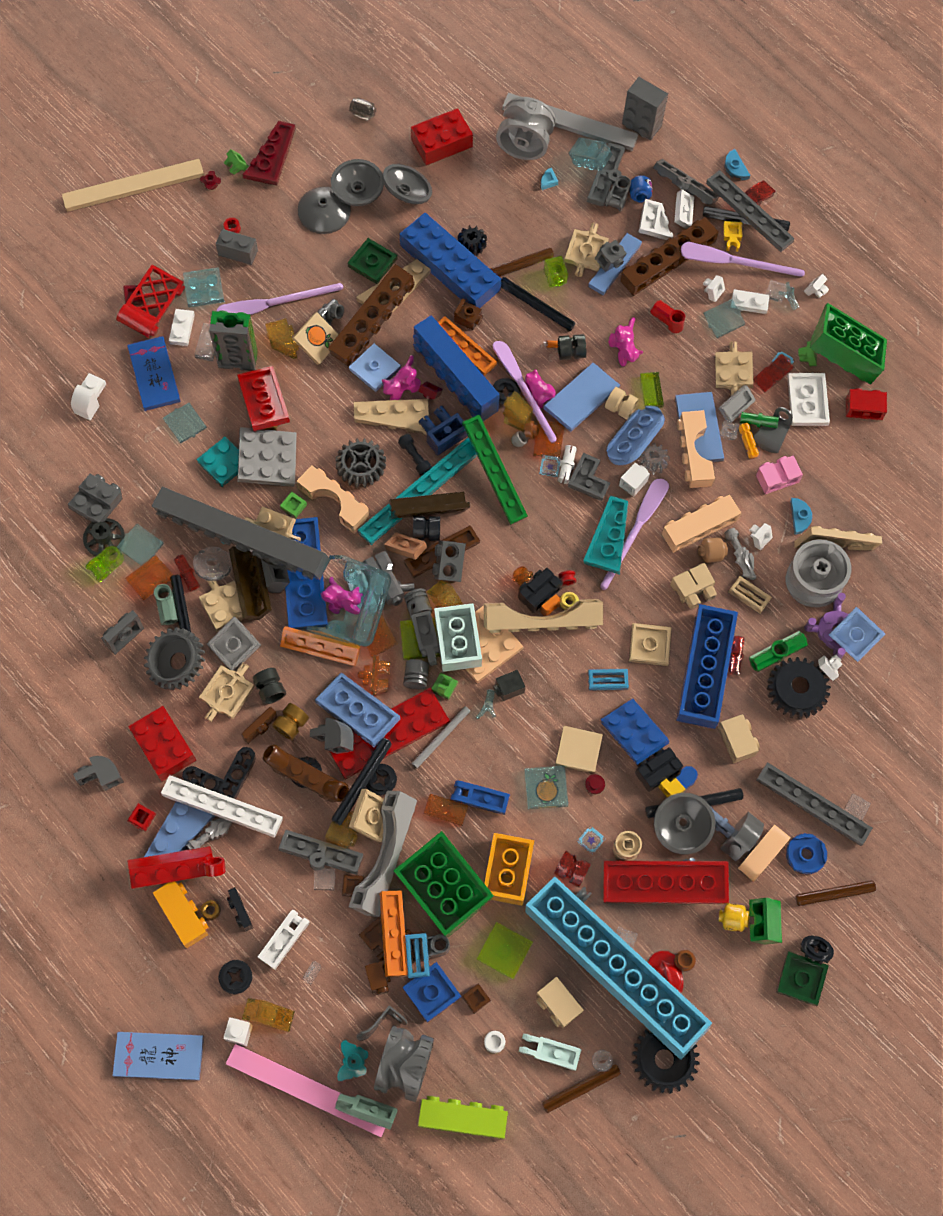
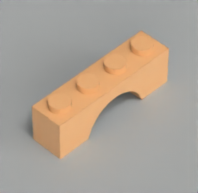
(699, 470)
(316, 484)

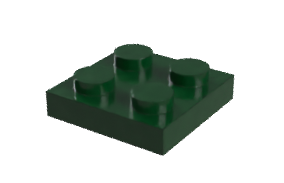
(372, 260)
(802, 979)

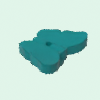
(351, 1070)

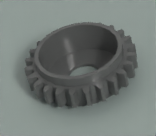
(164, 649)

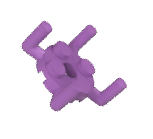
(826, 623)

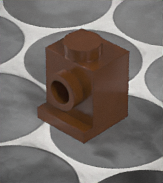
(468, 315)
(377, 978)

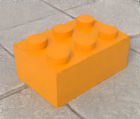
(509, 868)

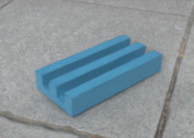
(591, 680)
(419, 974)

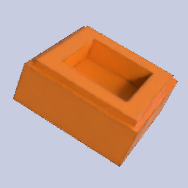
(551, 605)

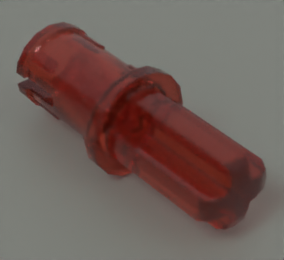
(186, 573)
(736, 655)

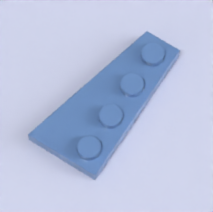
(178, 828)

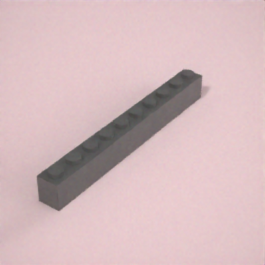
(241, 533)

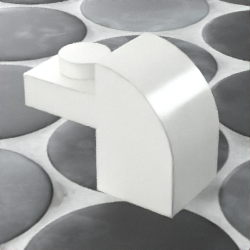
(84, 398)

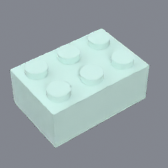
(458, 637)

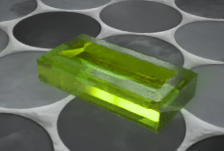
(651, 389)

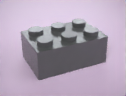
(644, 108)

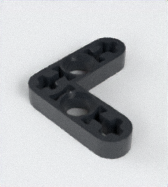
(223, 784)

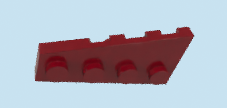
(271, 155)

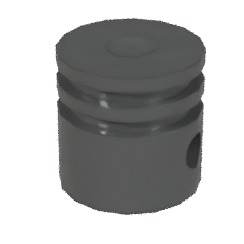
(417, 601)
(416, 674)

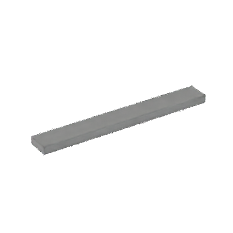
(589, 127)

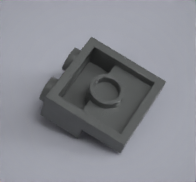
(96, 498)
(123, 632)

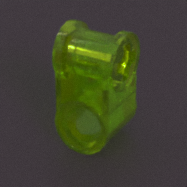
(104, 564)

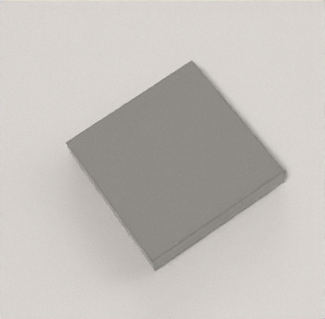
(233, 644)

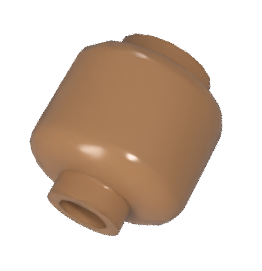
(712, 550)

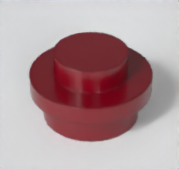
(595, 784)

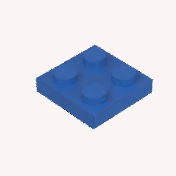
(432, 993)

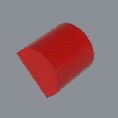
(141, 817)

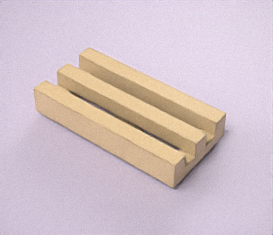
(746, 600)

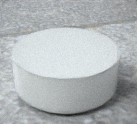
(494, 1042)

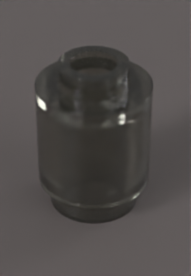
(362, 108)

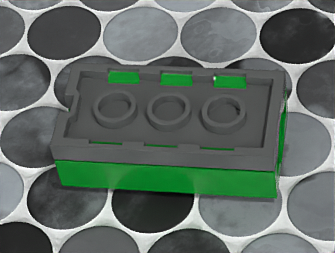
(233, 340)

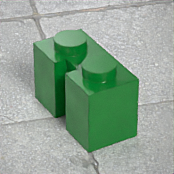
(767, 921)

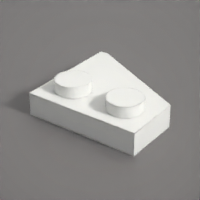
(653, 220)

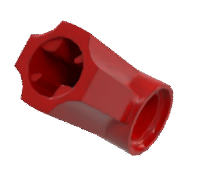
(669, 316)

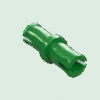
(759, 420)

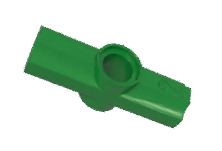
(769, 657)

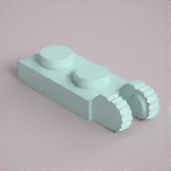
(552, 1052)

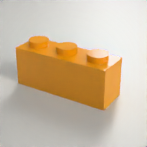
(181, 913)

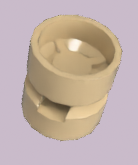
(622, 403)
(627, 846)

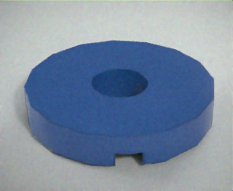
(798, 862)

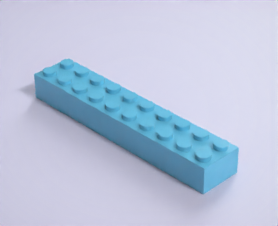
(618, 967)

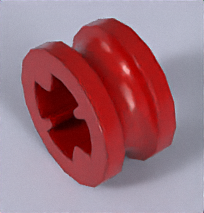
(230, 221)
(567, 577)

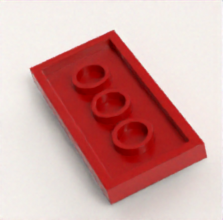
(263, 398)

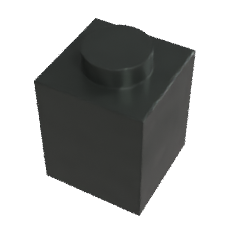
(509, 685)

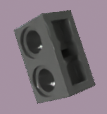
(455, 561)

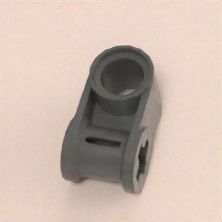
(618, 196)
(432, 951)

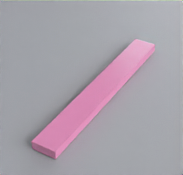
(294, 1084)

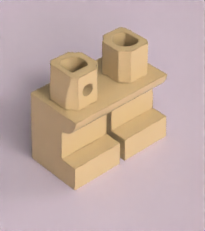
(694, 583)

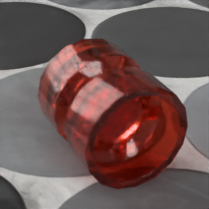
(572, 869)

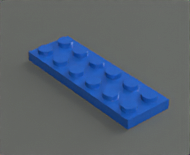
(303, 595)

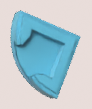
(548, 179)

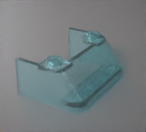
(374, 585)

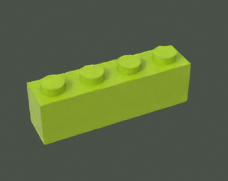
(463, 1118)

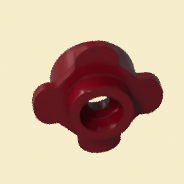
(210, 185)

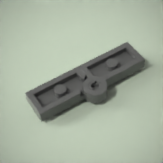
(606, 178)
(686, 182)
(320, 852)

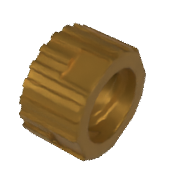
(210, 903)

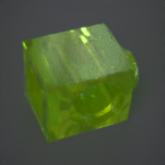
(555, 265)

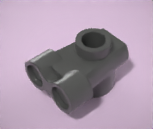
(331, 311)

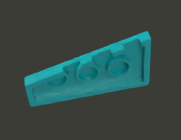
(608, 541)

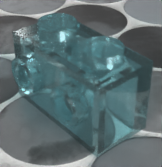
(590, 154)

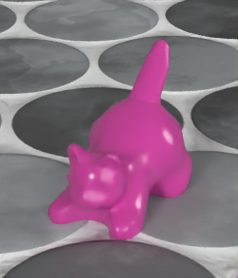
(623, 340)
(404, 380)
(539, 389)
(340, 598)

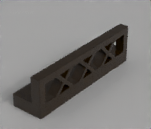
(428, 505)
(247, 584)

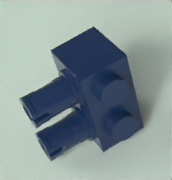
(445, 434)

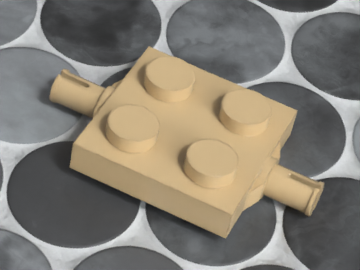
(584, 248)
(733, 369)
(275, 522)
(221, 604)
(227, 692)

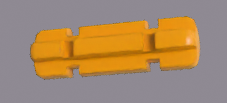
(748, 441)

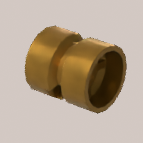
(292, 719)

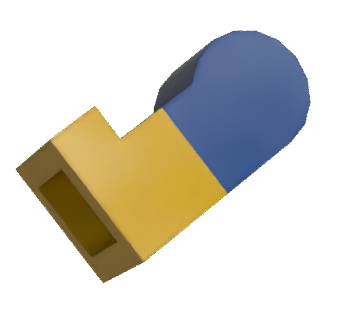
(681, 783)

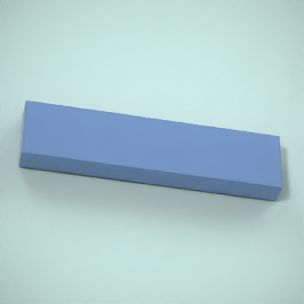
(603, 280)

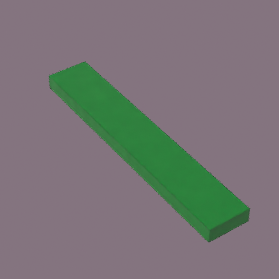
(494, 469)

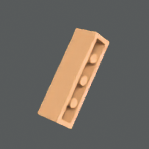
(701, 523)

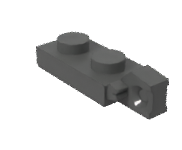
(426, 636)

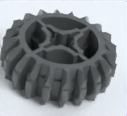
(360, 472)

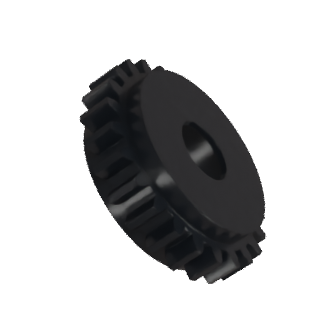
(794, 702)
(662, 1078)

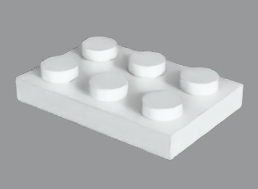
(808, 399)

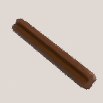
(523, 262)
(835, 893)
(581, 1088)

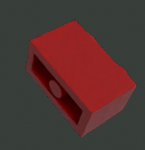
(866, 404)

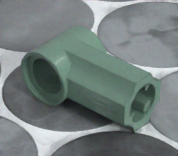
(166, 605)

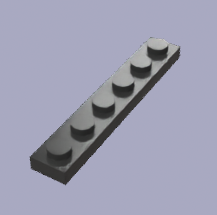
(750, 211)
(814, 804)

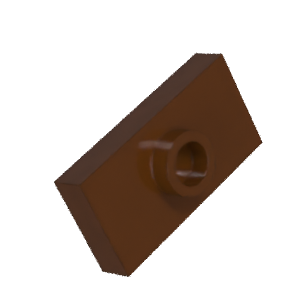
(260, 725)

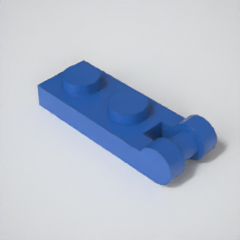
(481, 797)

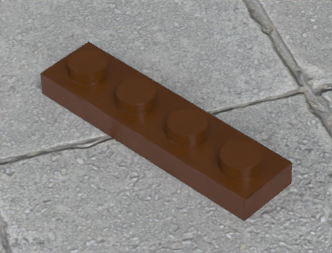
(428, 558)

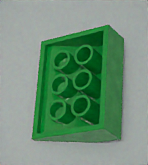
(849, 344)
(444, 884)

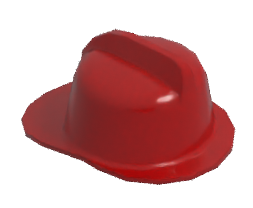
(665, 965)

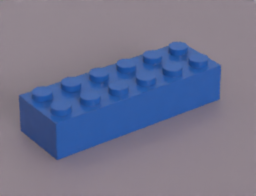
(450, 261)
(455, 369)
(707, 666)

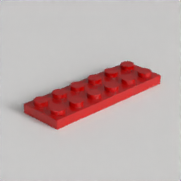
(418, 717)
(666, 882)

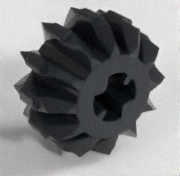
(473, 239)

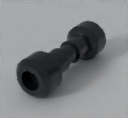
(407, 442)

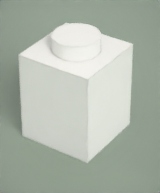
(634, 479)
(238, 1031)

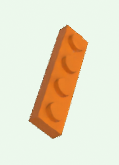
(473, 351)
(320, 646)
(393, 933)

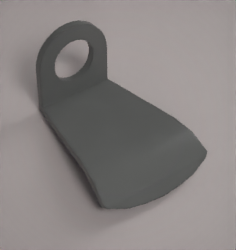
(772, 438)
(361, 1036)

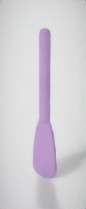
(708, 254)
(257, 305)
(510, 364)
(648, 506)

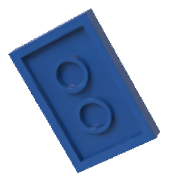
(635, 731)

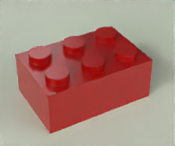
(441, 136)
(162, 743)

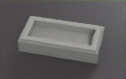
(737, 403)

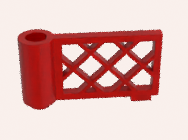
(141, 320)

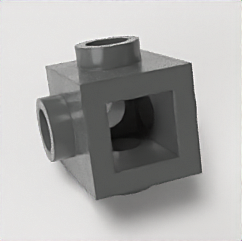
(610, 255)

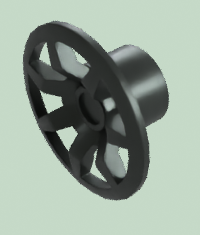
(102, 535)

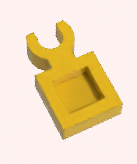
(732, 234)

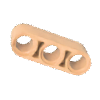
(764, 853)

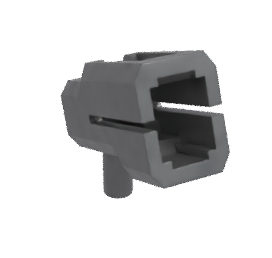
(395, 594)

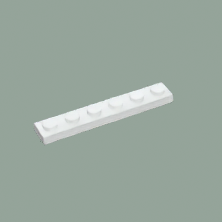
(222, 806)

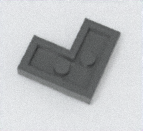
(585, 481)

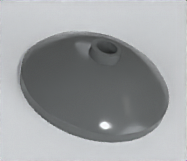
(357, 175)
(406, 184)
(323, 217)
(698, 827)

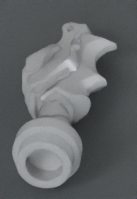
(744, 558)
(217, 829)

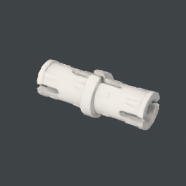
(567, 464)

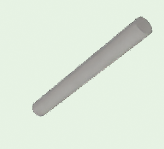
(440, 737)

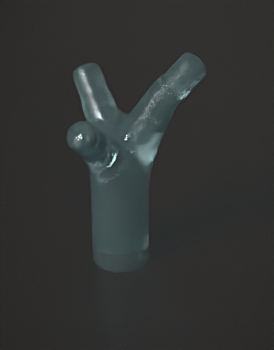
(789, 295)
(488, 705)

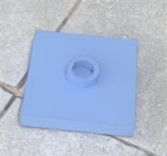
(374, 366)
(857, 634)

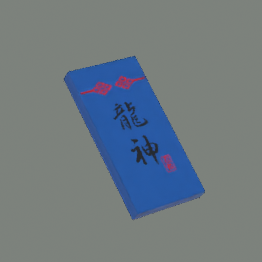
(154, 373)

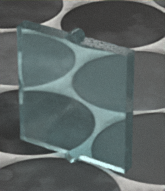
(724, 318)
(184, 422)
(140, 545)

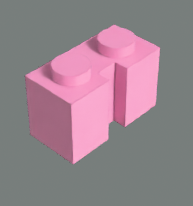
(779, 475)

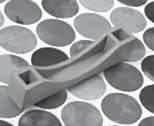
(396, 815)

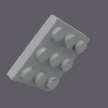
(267, 457)

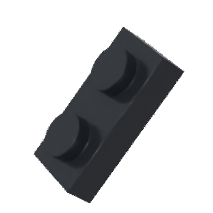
(235, 902)

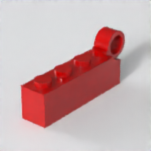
(174, 867)

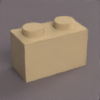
(738, 738)
(559, 1003)

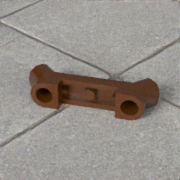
(305, 774)

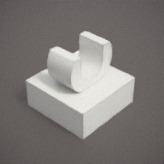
(817, 286)
(714, 287)
(761, 535)
(830, 666)

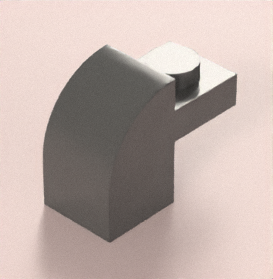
(337, 736)
(102, 769)
(744, 837)

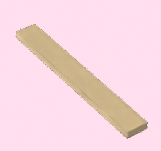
(132, 185)

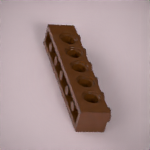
(395, 277)
(635, 282)

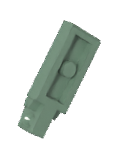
(367, 1110)

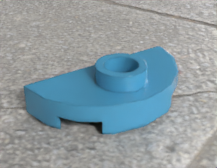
(735, 166)
(801, 515)

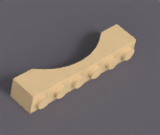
(582, 613)

